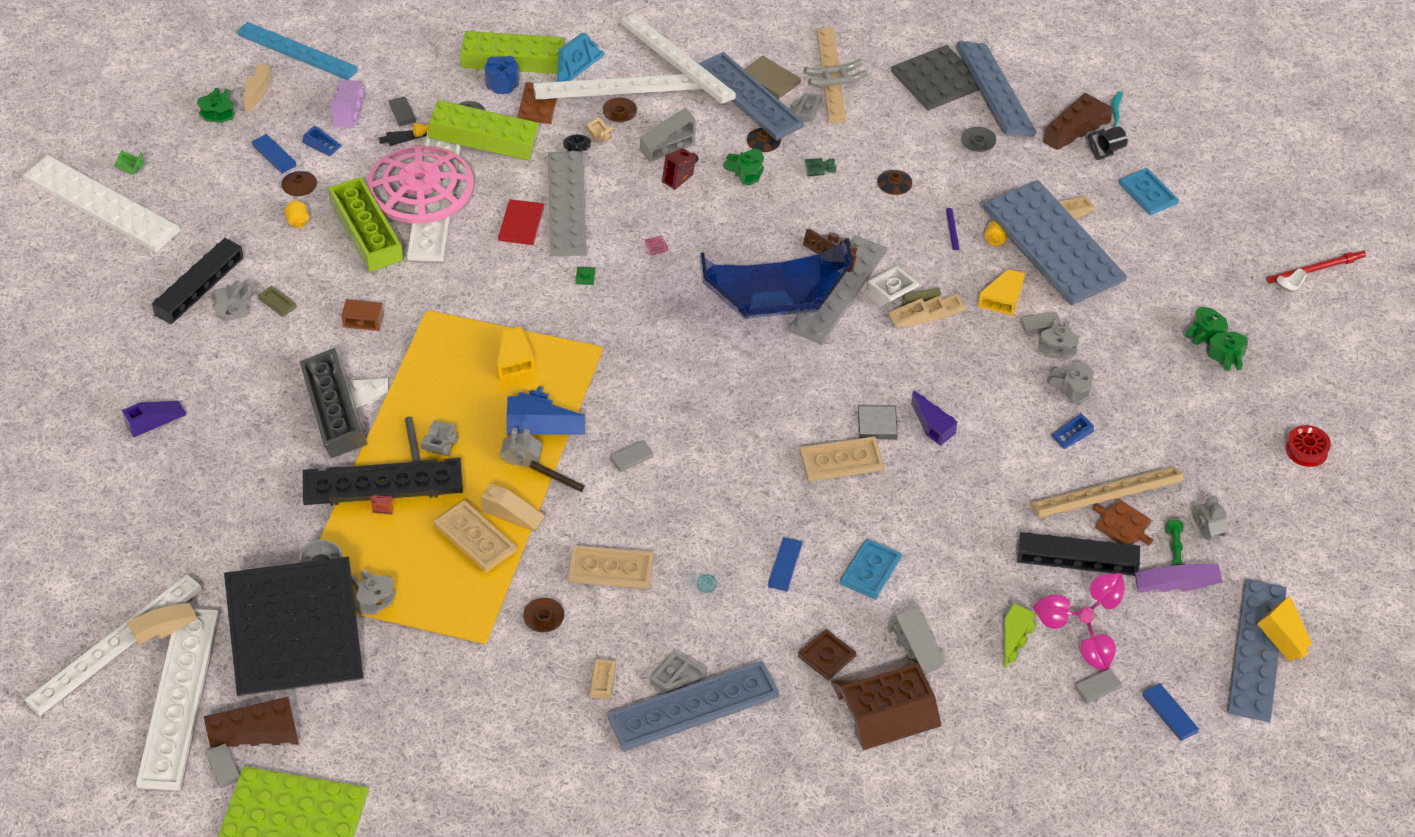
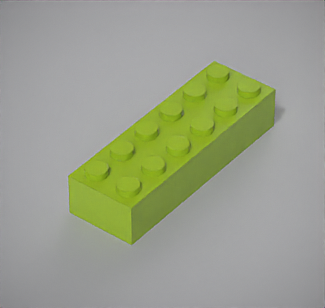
(530, 52)
(483, 130)
(365, 224)

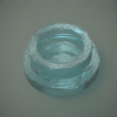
(706, 583)

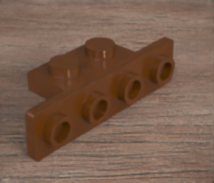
(821, 243)

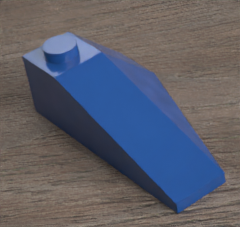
(542, 417)

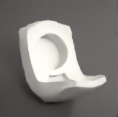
(1294, 281)

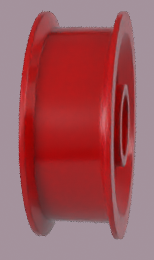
(1308, 446)

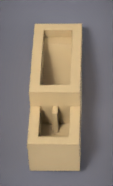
(256, 86)
(161, 622)

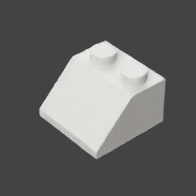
(890, 286)

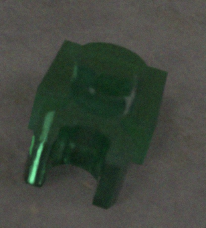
(817, 166)

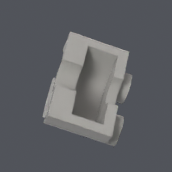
(440, 438)

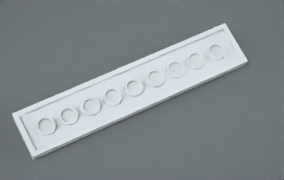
(102, 203)
(430, 239)
(177, 703)

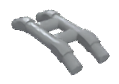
(842, 69)

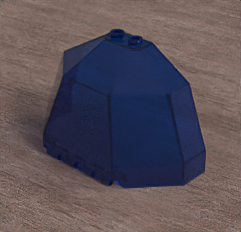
(778, 287)

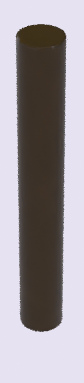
(557, 476)

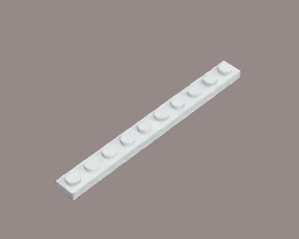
(678, 58)
(613, 86)
(105, 650)

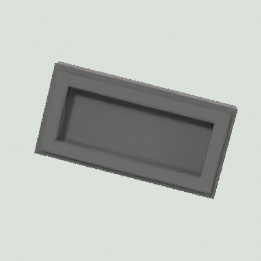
(402, 111)

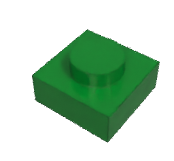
(585, 275)

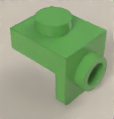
(129, 162)

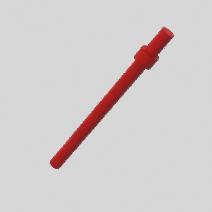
(1347, 258)

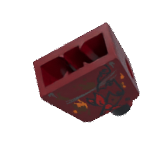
(678, 167)

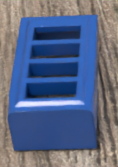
(309, 140)
(1088, 428)

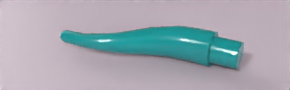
(1115, 104)

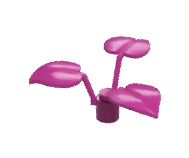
(1054, 613)

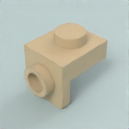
(599, 130)

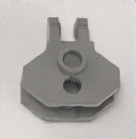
(231, 299)
(1059, 339)
(1074, 381)
(521, 448)
(1211, 518)
(372, 591)

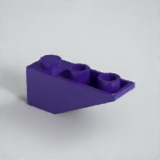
(150, 415)
(934, 421)

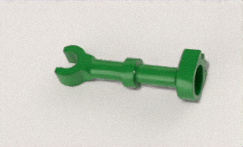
(1175, 527)

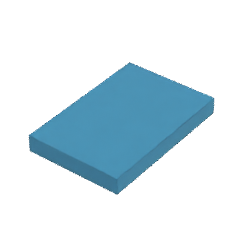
(1148, 191)
(871, 569)

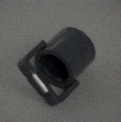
(1108, 141)

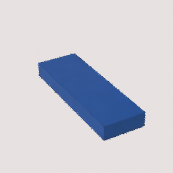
(274, 153)
(785, 564)
(1170, 712)

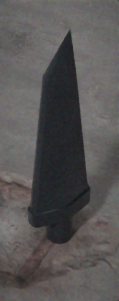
(397, 137)

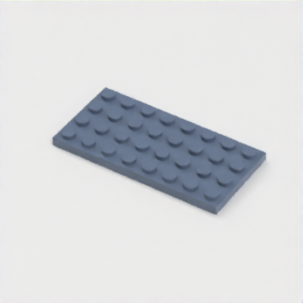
(1054, 242)

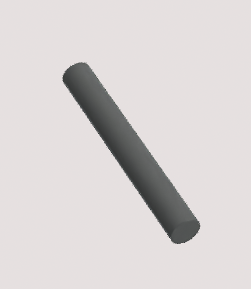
(412, 439)

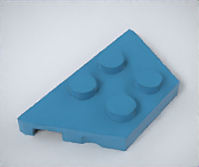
(577, 57)

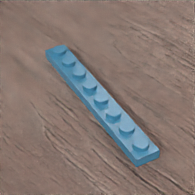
(297, 51)

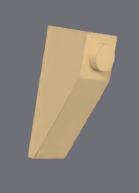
(509, 507)

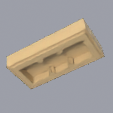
(602, 679)

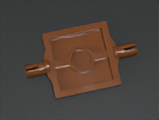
(1123, 523)

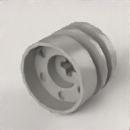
(319, 550)

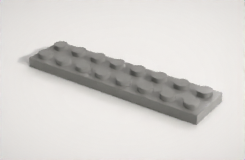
(566, 204)
(819, 325)

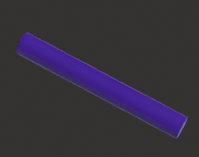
(952, 229)

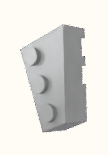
(669, 136)
(917, 639)

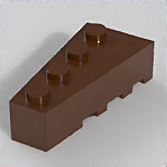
(1076, 121)
(253, 725)

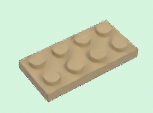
(841, 459)
(475, 536)
(611, 567)

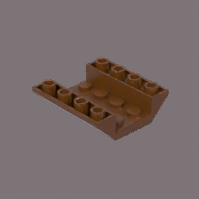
(889, 703)

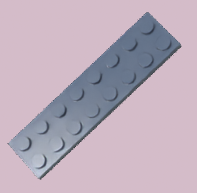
(996, 89)
(753, 97)
(1255, 654)
(692, 705)

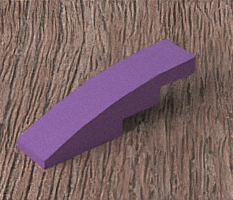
(1179, 576)

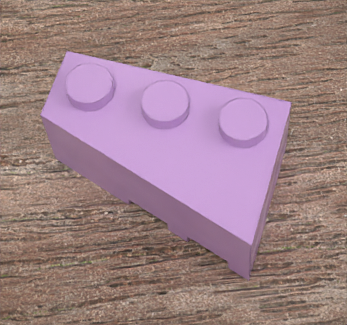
(346, 103)

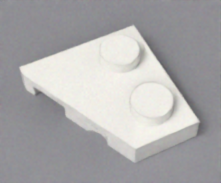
(368, 390)

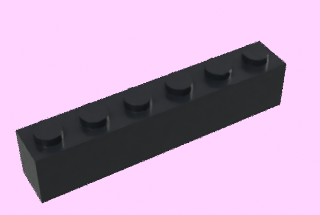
(197, 281)
(1078, 554)

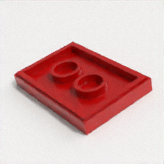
(521, 222)

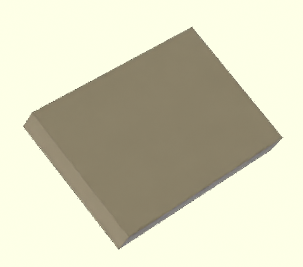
(773, 76)

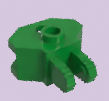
(216, 105)
(746, 165)
(1205, 326)
(1228, 350)

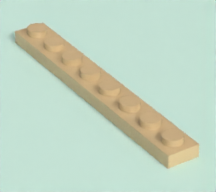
(829, 58)
(1107, 491)

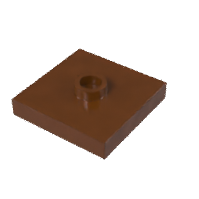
(827, 654)

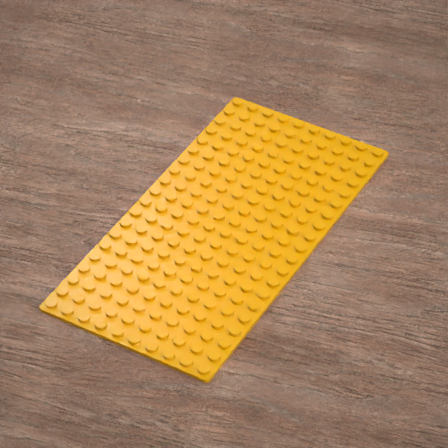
(455, 380)

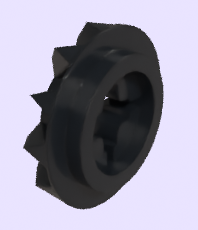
(576, 142)

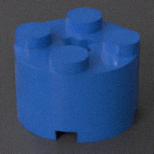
(501, 74)

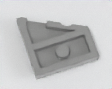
(806, 106)
(676, 673)

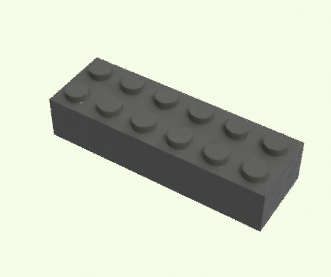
(333, 403)

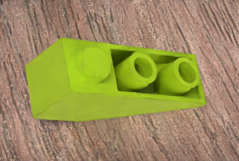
(1016, 627)

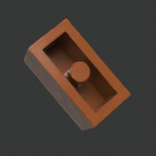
(362, 315)

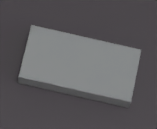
(1039, 323)
(631, 456)
(1098, 686)
(222, 765)

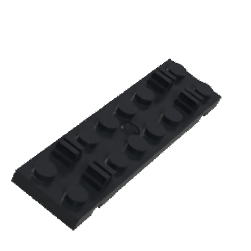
(401, 481)

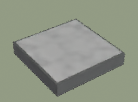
(877, 422)

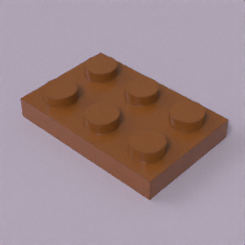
(536, 109)

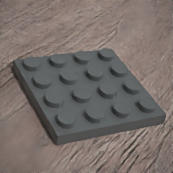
(936, 77)

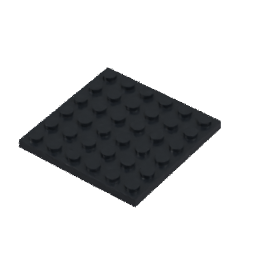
(293, 626)

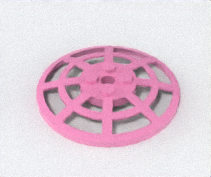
(420, 187)

